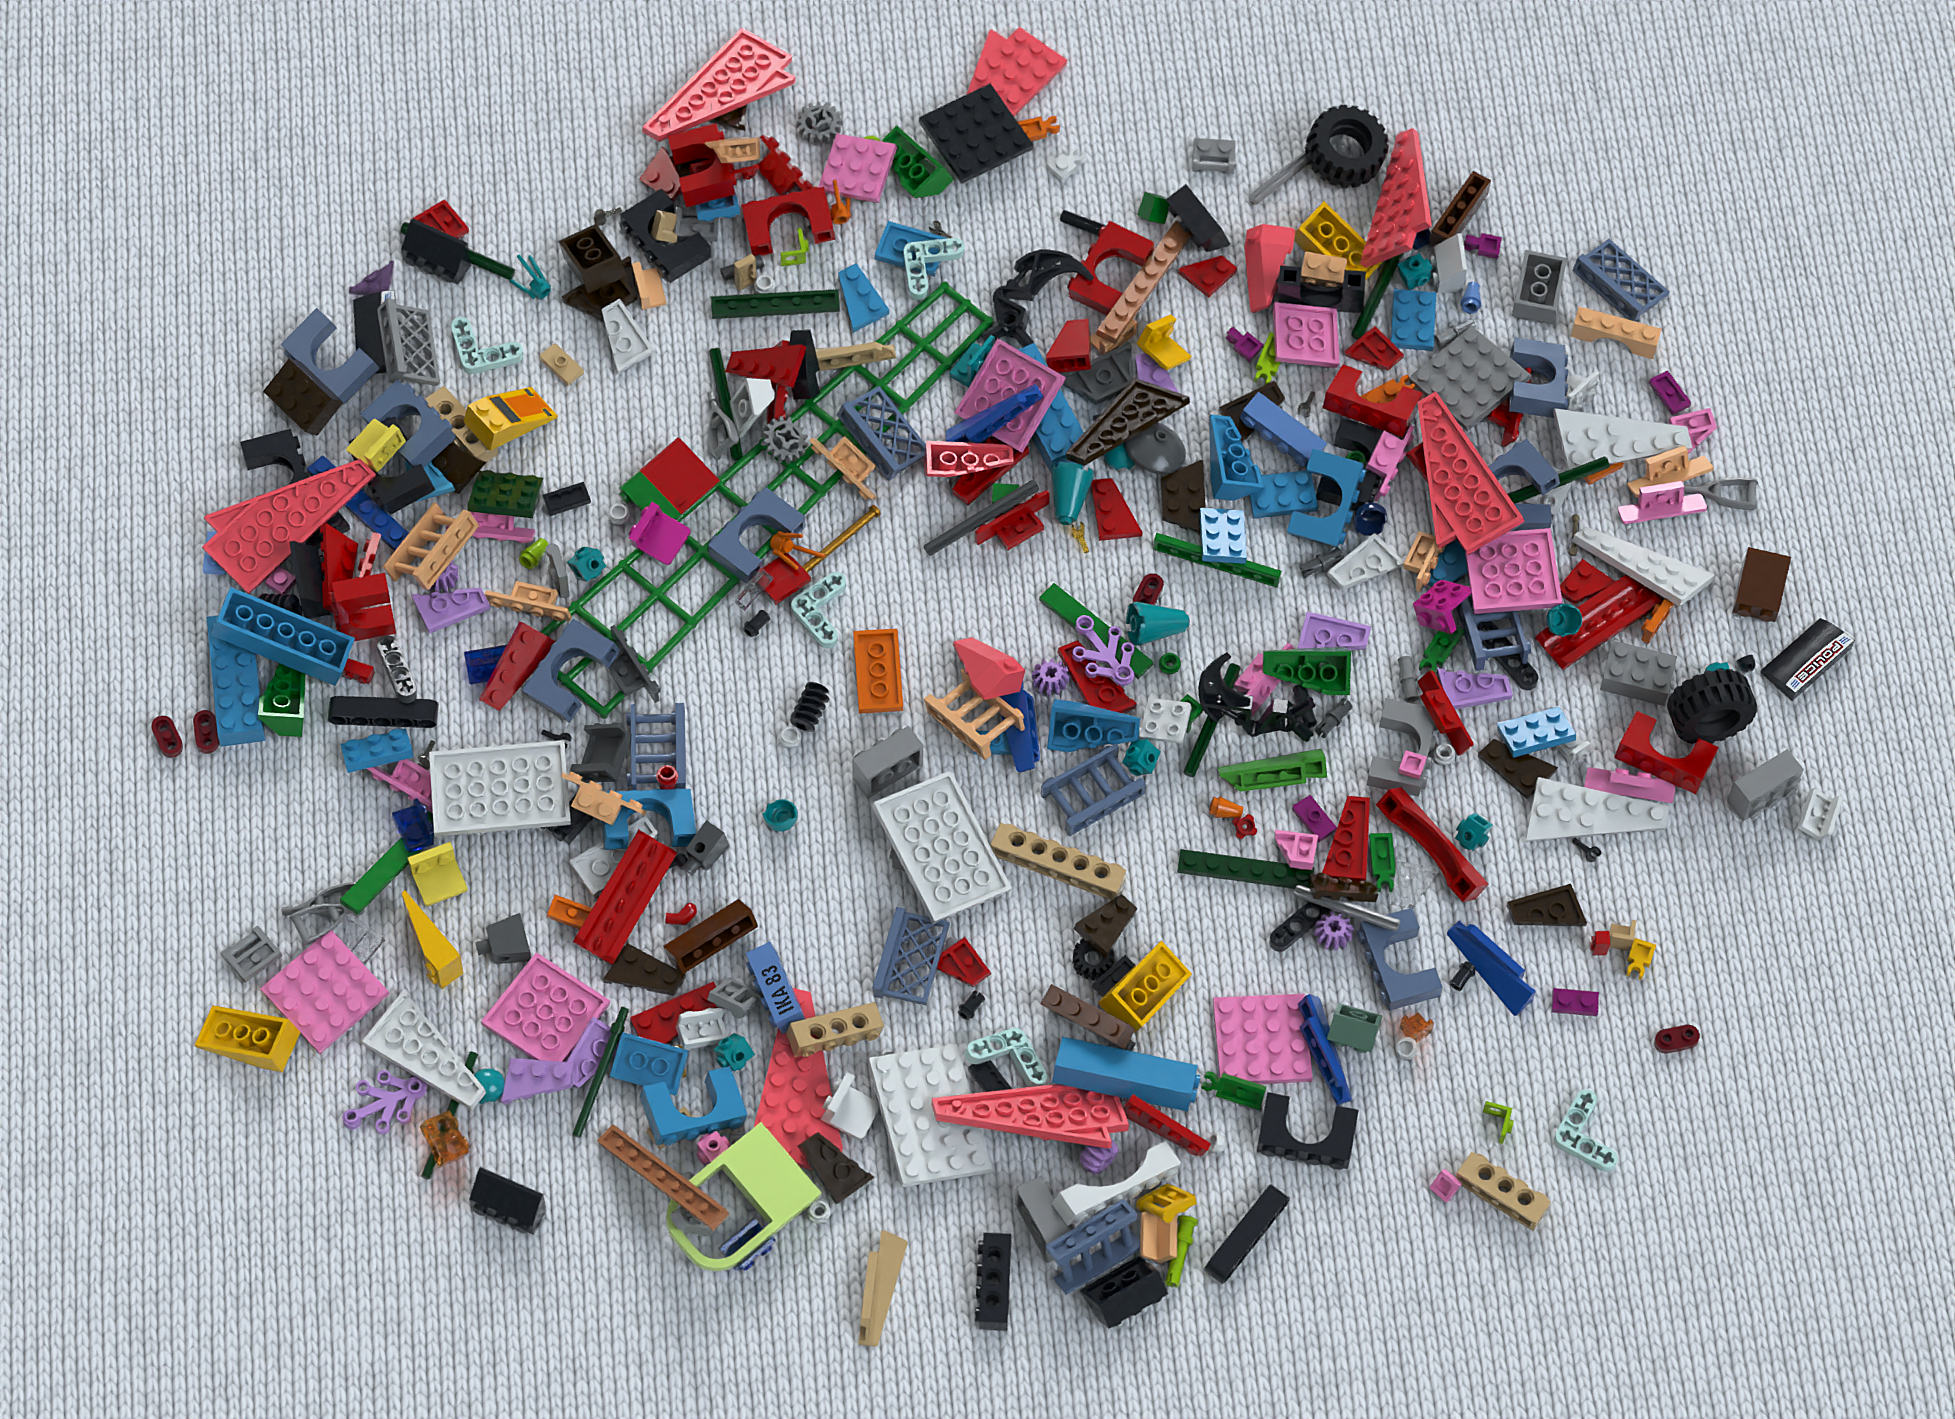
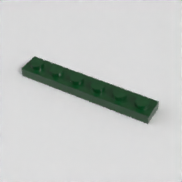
(775, 304)
(1242, 869)

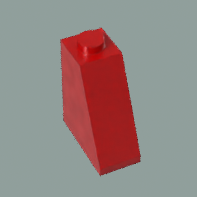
(1071, 348)

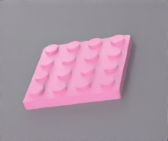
(1000, 377)
(1514, 573)
(325, 991)
(544, 1011)
(1262, 1038)

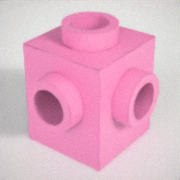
(711, 1146)

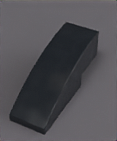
(806, 382)

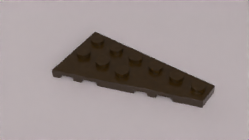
(1128, 415)

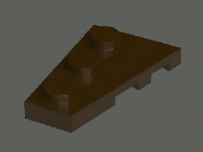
(1234, 408)
(833, 1168)

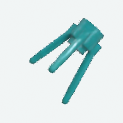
(539, 286)

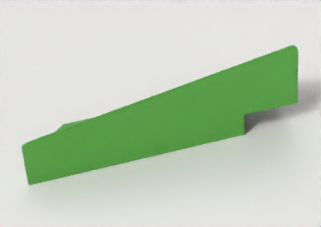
(1276, 771)

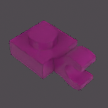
(1487, 245)
(1245, 345)

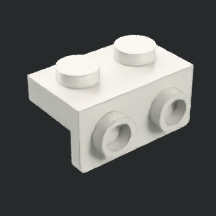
(1819, 814)
(701, 1028)

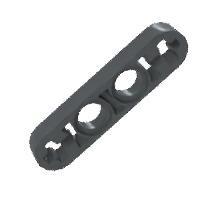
(398, 668)

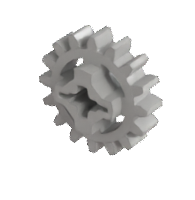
(821, 120)
(781, 441)

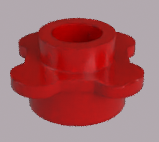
(1248, 820)

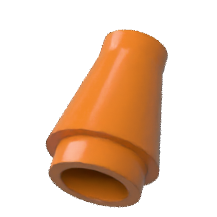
(1224, 808)

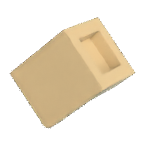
(664, 226)
(1622, 936)

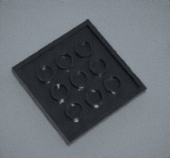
(976, 133)

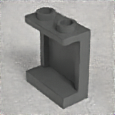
(603, 753)

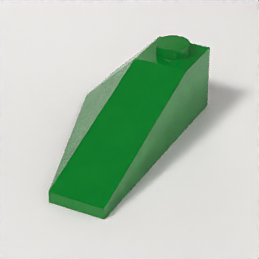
(916, 168)
(1313, 668)
(283, 702)

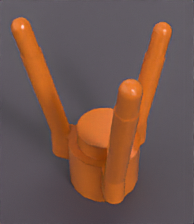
(839, 213)
(782, 543)

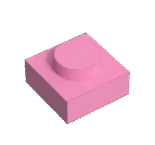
(280, 581)
(1412, 764)
(1445, 1185)

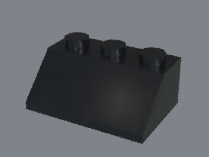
(1197, 220)
(435, 252)
(309, 578)
(507, 1201)
(1124, 1292)

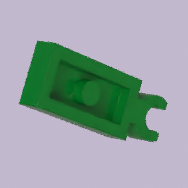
(1440, 648)
(1382, 859)
(1235, 1089)

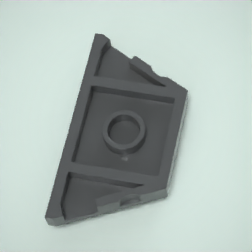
(1106, 378)

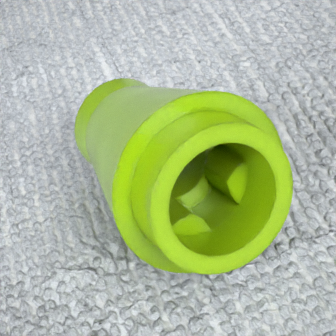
(533, 554)

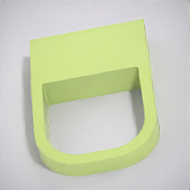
(766, 1179)

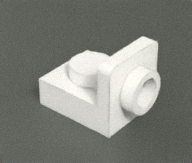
(1574, 750)

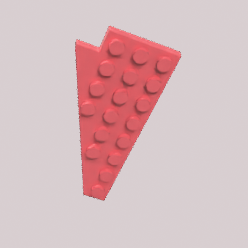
(1016, 67)
(733, 77)
(1401, 204)
(1463, 490)
(257, 532)
(796, 1093)
(1039, 1111)

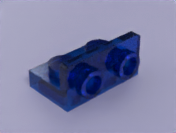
(482, 662)
(414, 827)

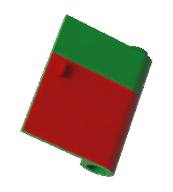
(671, 480)

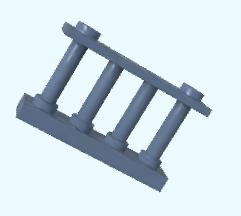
(1475, 637)
(676, 738)
(1094, 810)
(1087, 1235)

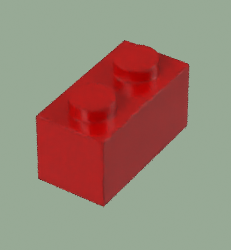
(358, 671)
(1600, 943)

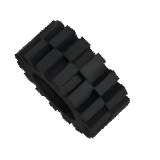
(1090, 969)

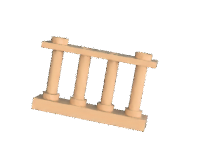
(441, 554)
(967, 731)

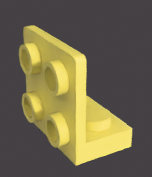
(376, 444)
(437, 874)

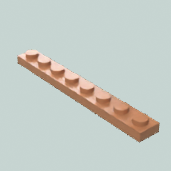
(1143, 283)
(663, 1177)

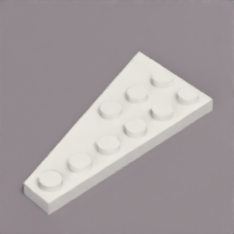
(1658, 572)
(1578, 812)
(417, 1047)

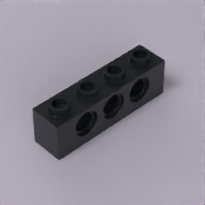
(993, 1317)

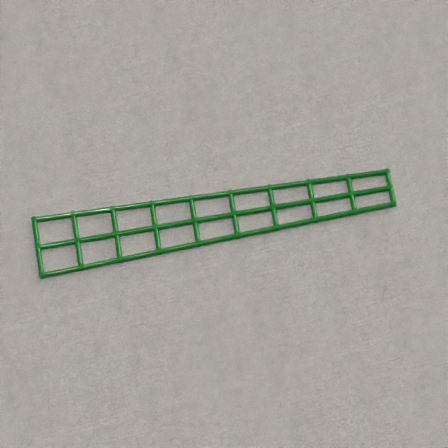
(791, 468)

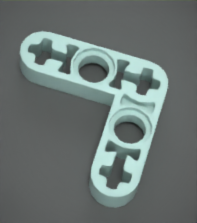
(923, 256)
(480, 356)
(812, 605)
(1013, 1049)
(1574, 1133)

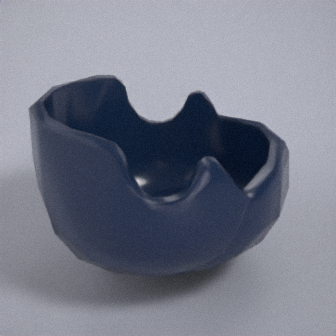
(1370, 519)

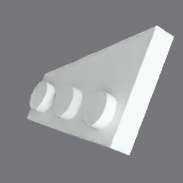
(625, 336)
(1364, 563)

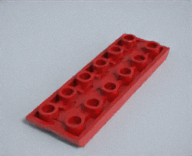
(1602, 619)
(625, 897)

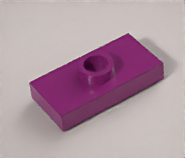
(1314, 818)

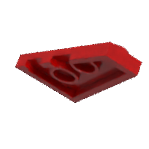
(1111, 512)

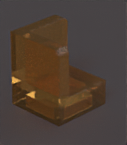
(1416, 1027)

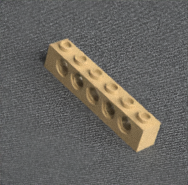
(1064, 871)

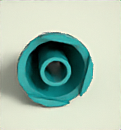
(1070, 489)
(1154, 622)

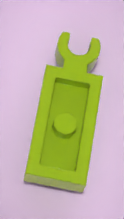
(1266, 363)

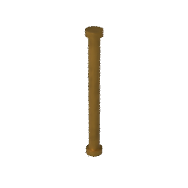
(873, 512)

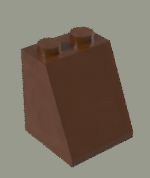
(1761, 584)

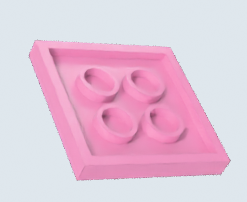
(858, 167)
(1305, 335)

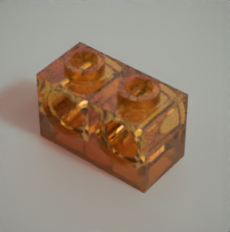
(438, 1140)

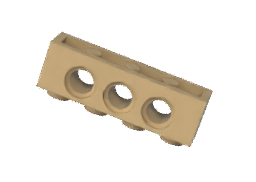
(445, 402)
(865, 1016)
(1508, 1203)

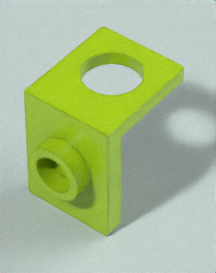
(800, 254)
(1505, 1112)

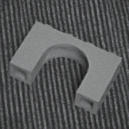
(1419, 725)

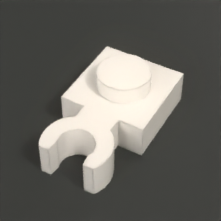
(1064, 165)

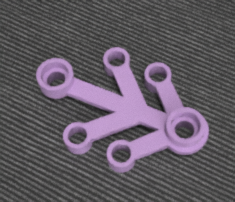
(1104, 654)
(387, 1100)

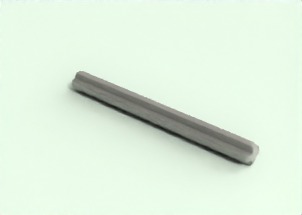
(1283, 175)

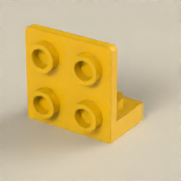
(1159, 346)

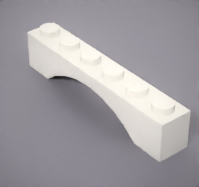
(1080, 1200)

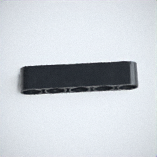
(382, 712)
(1246, 1234)

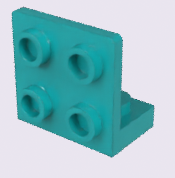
(971, 362)

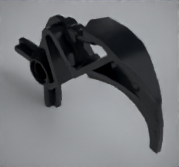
(1009, 311)
(1220, 698)

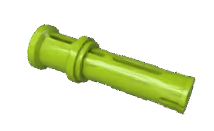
(1184, 1240)

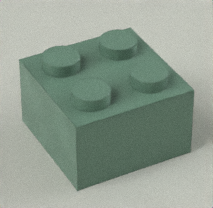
(1354, 1028)

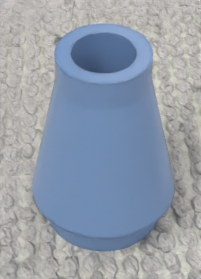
(1471, 299)

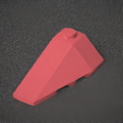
(1264, 253)
(960, 458)
(989, 669)

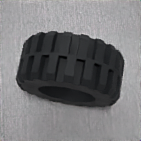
(1357, 125)
(1712, 706)

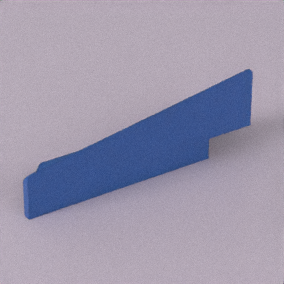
(993, 418)
(1024, 743)
(1494, 966)
(1315, 1032)

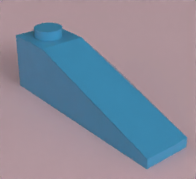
(1230, 463)
(1086, 726)

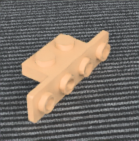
(1323, 270)
(850, 461)
(1669, 468)
(1423, 558)
(532, 599)
(598, 803)

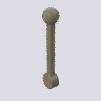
(1573, 550)

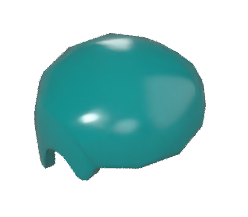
(1118, 458)
(1564, 619)
(780, 815)
(492, 1082)

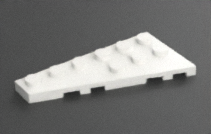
(1593, 436)

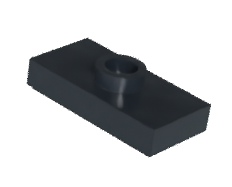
(566, 498)
(988, 1077)

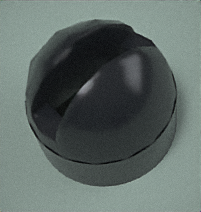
(1746, 663)

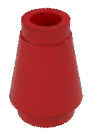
(667, 777)

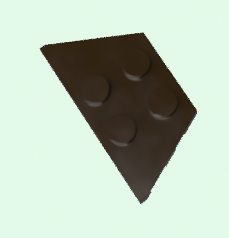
(595, 301)
(1184, 496)

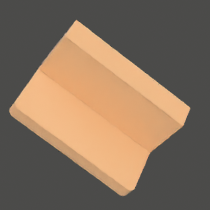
(648, 287)
(1104, 346)
(1158, 1238)

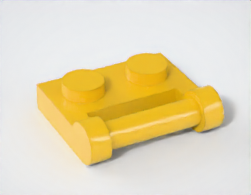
(1171, 1197)

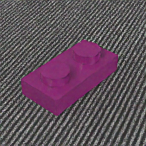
(1670, 392)
(1575, 1002)

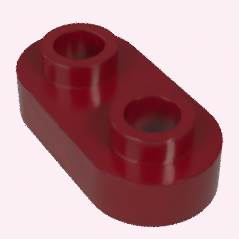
(1147, 595)
(206, 733)
(167, 738)
(1678, 1039)

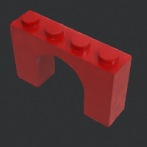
(707, 185)
(808, 203)
(1112, 242)
(1391, 416)
(357, 593)
(1683, 772)

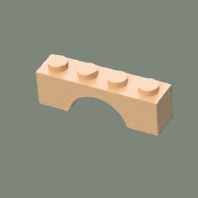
(1639, 337)

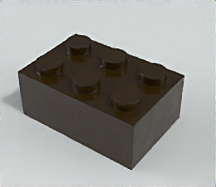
(592, 258)
(303, 396)

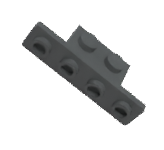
(627, 670)

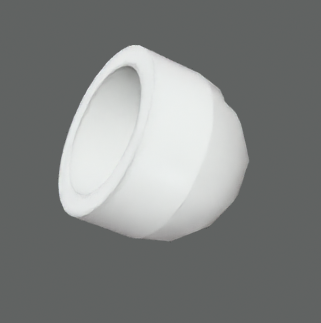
(1218, 1143)

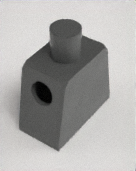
(705, 848)
(506, 941)

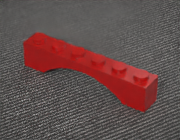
(1457, 870)

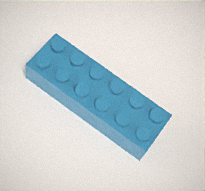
(1059, 425)
(282, 636)
(235, 691)

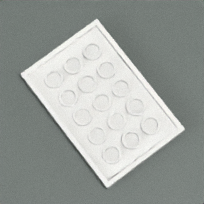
(499, 788)
(941, 847)
(920, 1145)

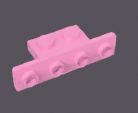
(1386, 456)
(1662, 502)
(500, 528)
(1257, 683)
(408, 778)
(1628, 784)

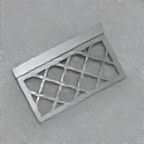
(394, 341)

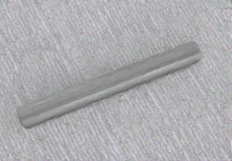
(1349, 909)

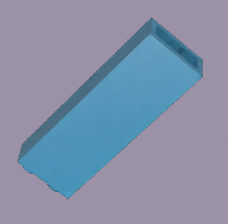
(1126, 1073)

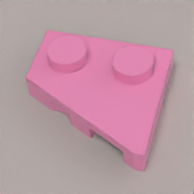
(1699, 425)
(1297, 848)

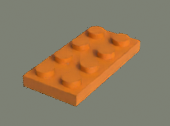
(878, 671)

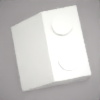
(1449, 265)
(750, 403)

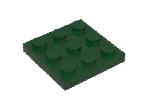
(505, 494)

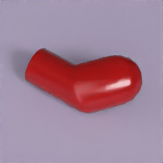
(683, 917)

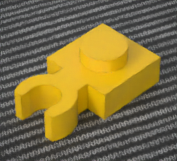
(1640, 955)

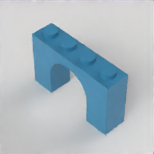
(1330, 529)
(672, 804)
(670, 1125)

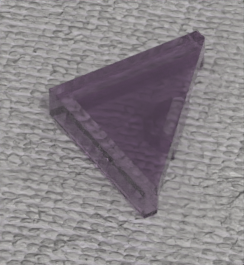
(375, 282)

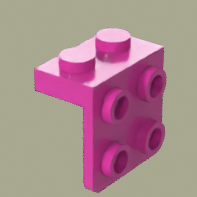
(658, 534)
(1435, 606)

